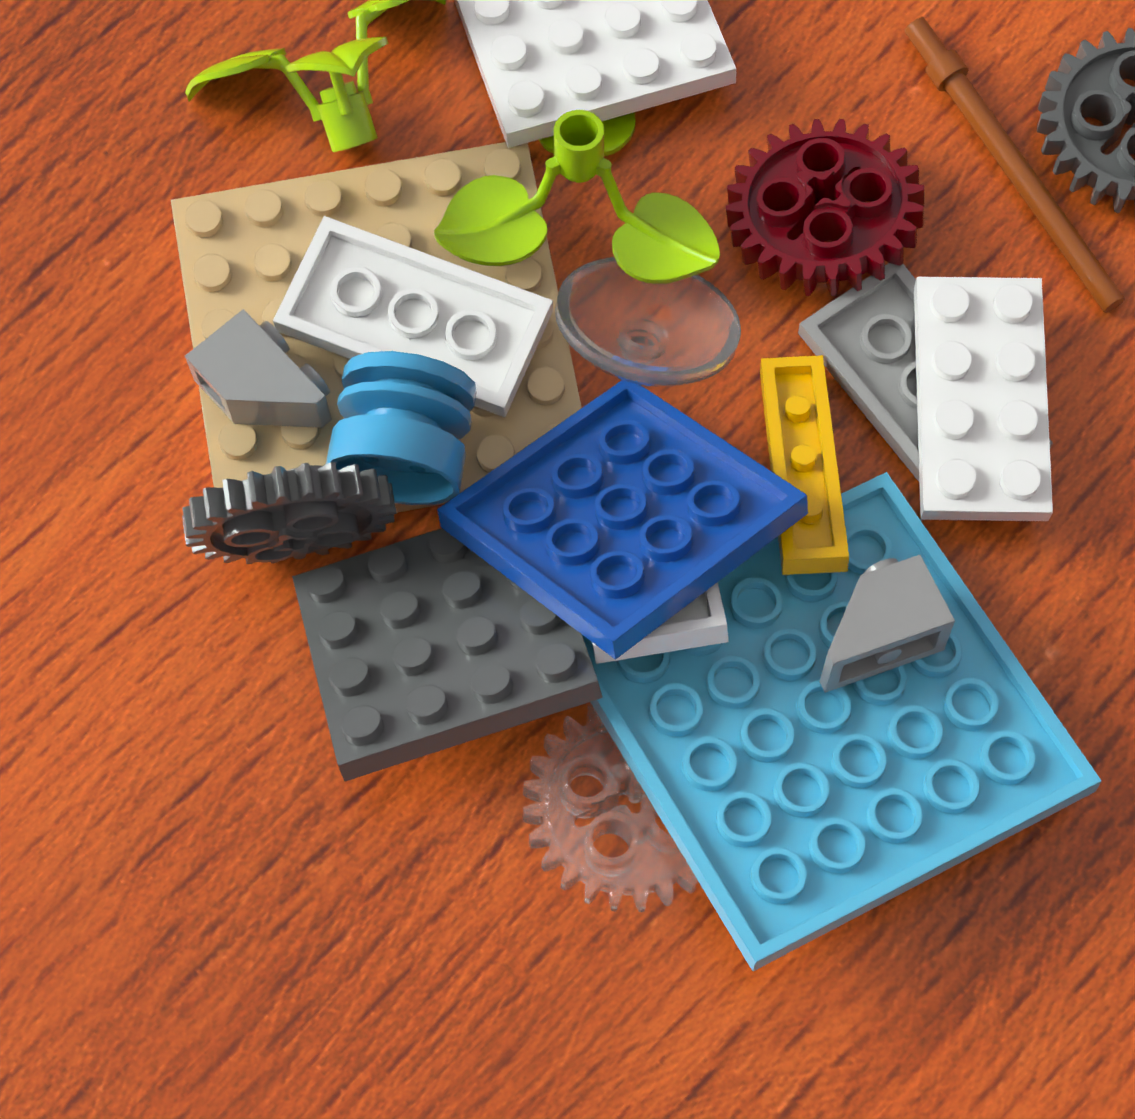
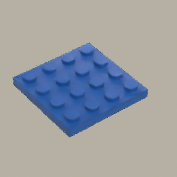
(622, 515)

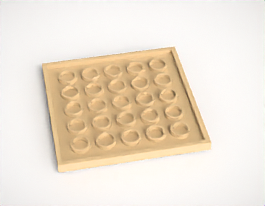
(249, 242)

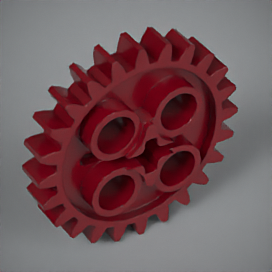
(825, 207)

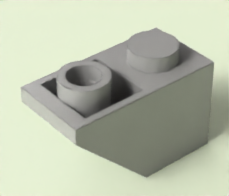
(255, 380)

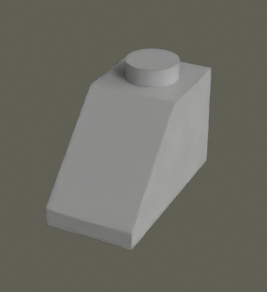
(887, 623)

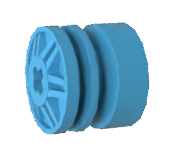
(405, 423)

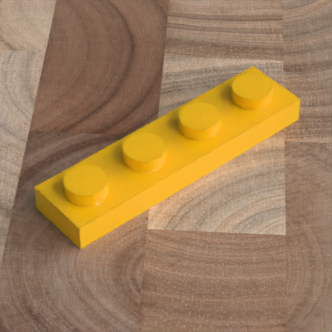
(805, 456)

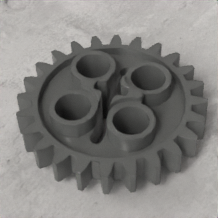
(1093, 88)
(288, 513)

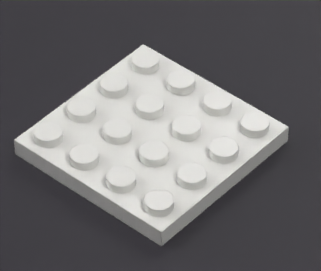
(591, 57)

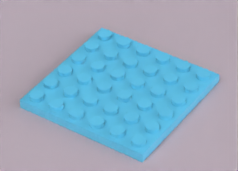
(842, 798)

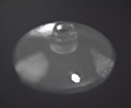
(644, 329)

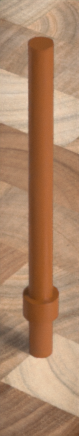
(949, 75)

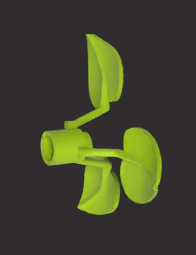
(343, 108)
(499, 225)

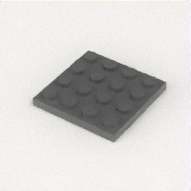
(432, 652)

